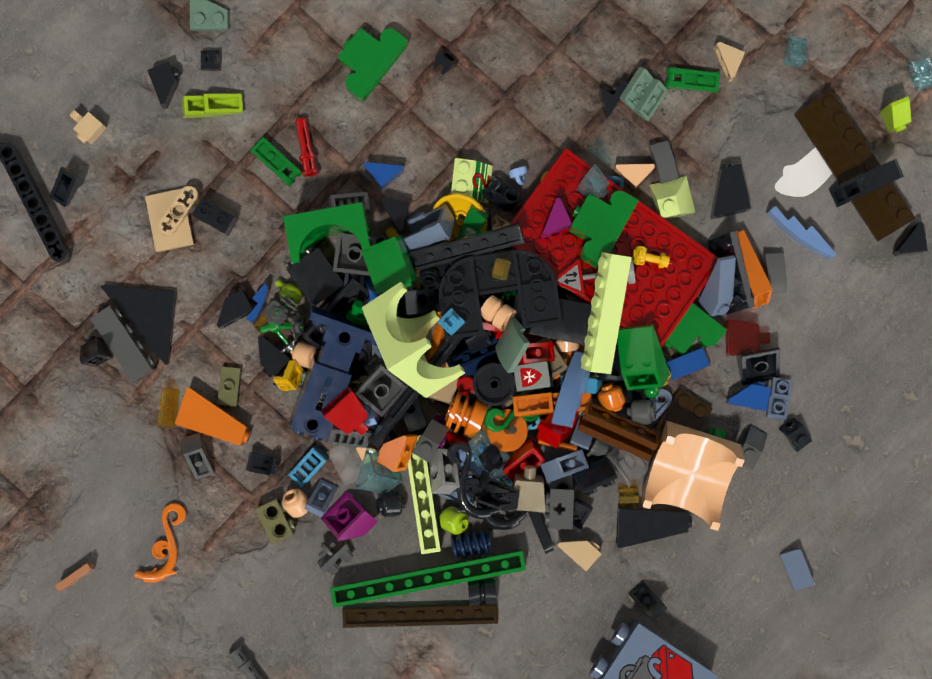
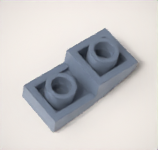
(779, 398)

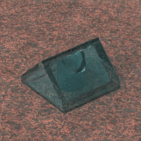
(375, 476)

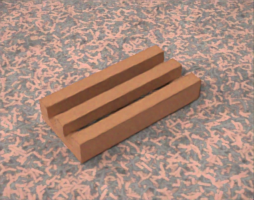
(75, 576)

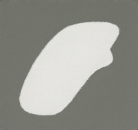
(804, 176)

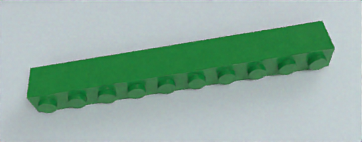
(427, 578)

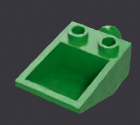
(642, 359)

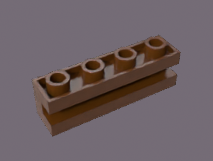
(618, 431)

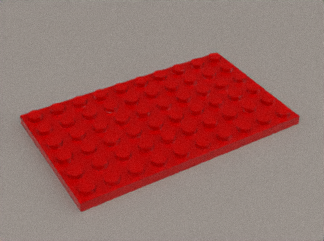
(658, 294)

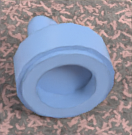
(518, 174)

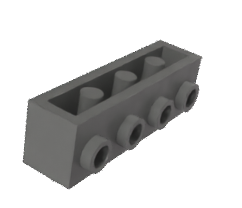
(123, 344)

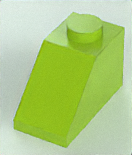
(897, 115)

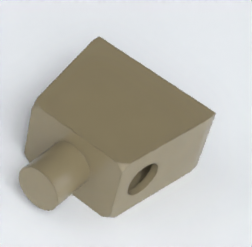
(531, 490)

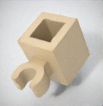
(88, 127)

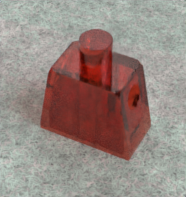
(743, 337)

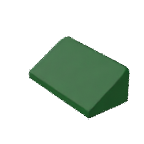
(473, 223)

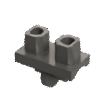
(331, 554)

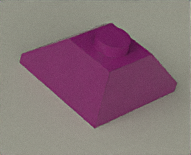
(348, 518)

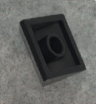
(759, 365)

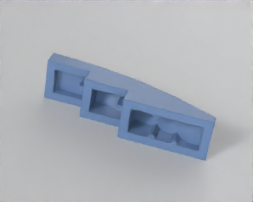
(807, 237)
(571, 392)

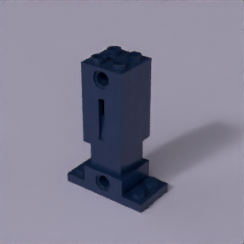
(327, 372)

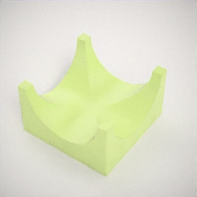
(405, 342)

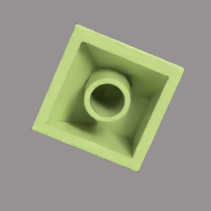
(672, 198)

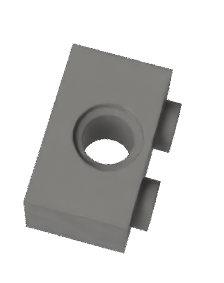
(443, 473)

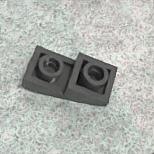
(664, 161)
(775, 271)

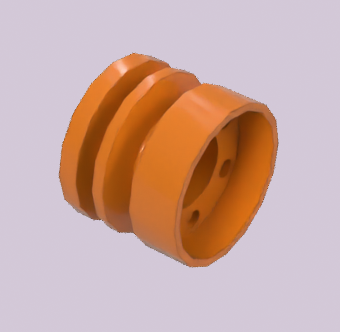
(466, 415)

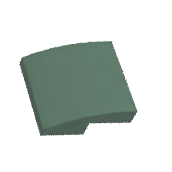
(643, 94)
(512, 345)

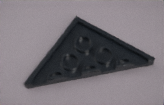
(149, 313)

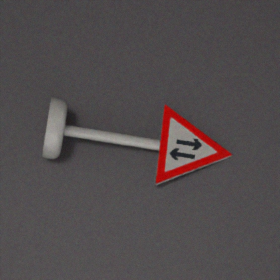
(573, 279)

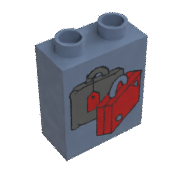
(646, 656)

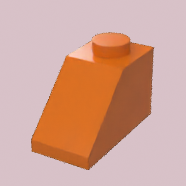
(397, 453)

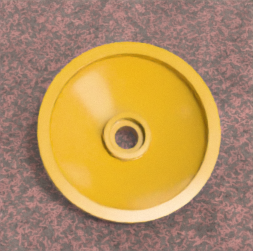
(459, 204)

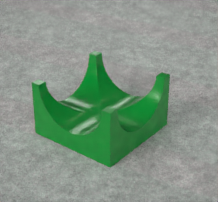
(311, 227)

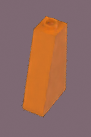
(758, 281)
(210, 419)

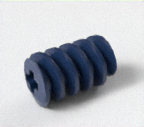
(471, 544)

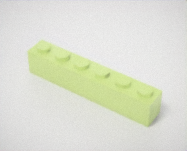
(605, 313)
(423, 504)

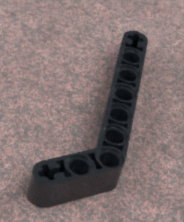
(28, 197)

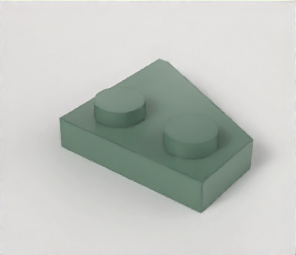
(208, 16)

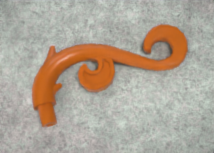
(167, 570)

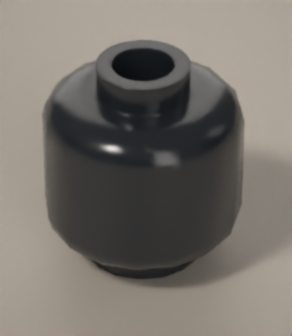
(390, 504)

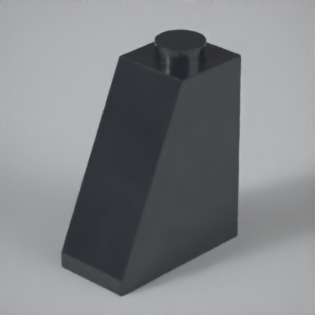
(730, 192)

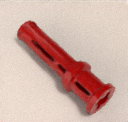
(307, 156)

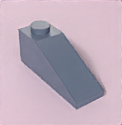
(720, 287)

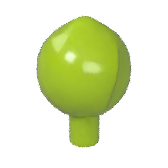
(290, 290)

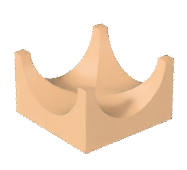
(692, 472)

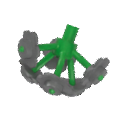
(276, 313)

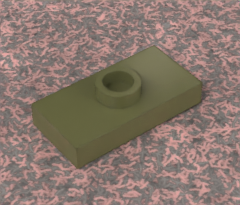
(229, 386)

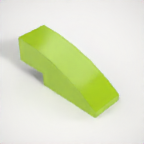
(211, 105)

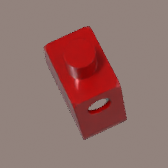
(346, 412)

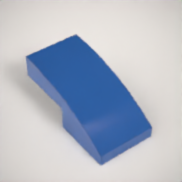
(261, 298)
(688, 363)

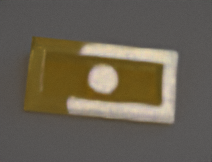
(168, 407)

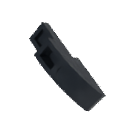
(866, 183)

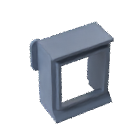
(429, 228)

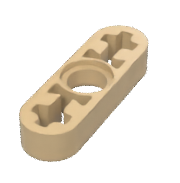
(191, 202)

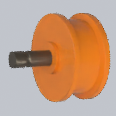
(511, 437)

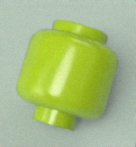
(453, 521)

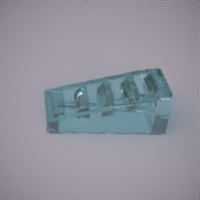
(475, 450)

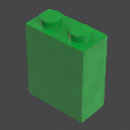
(389, 264)

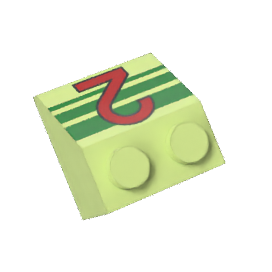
(471, 178)

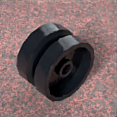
(485, 388)

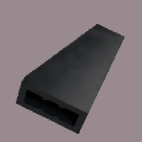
(646, 525)

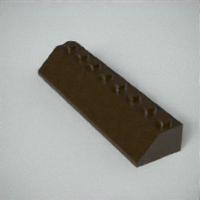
(849, 157)

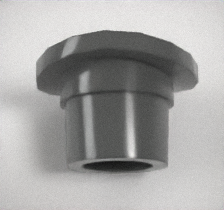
(596, 448)

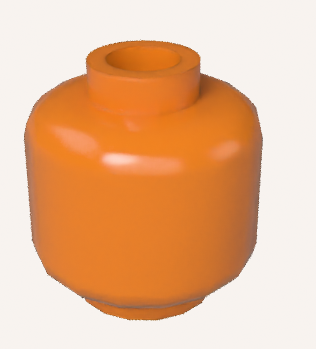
(611, 397)

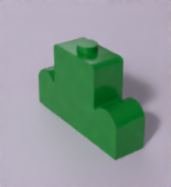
(370, 60)
(601, 224)
(692, 326)

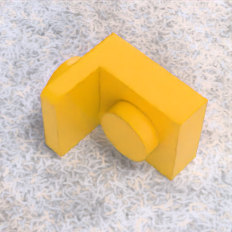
(291, 377)

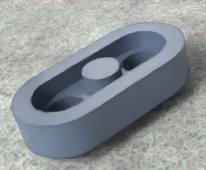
(661, 407)

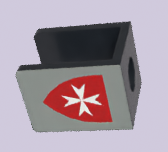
(533, 376)

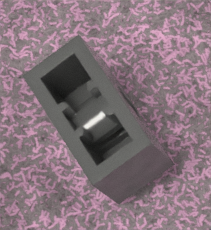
(565, 518)

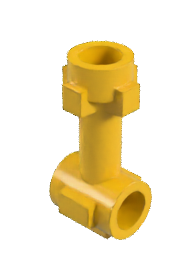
(640, 256)

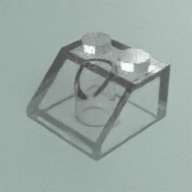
(346, 462)

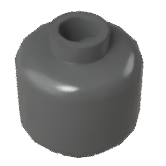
(642, 411)

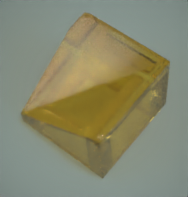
(501, 269)

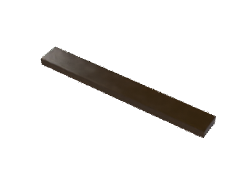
(419, 615)

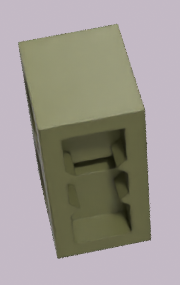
(270, 523)

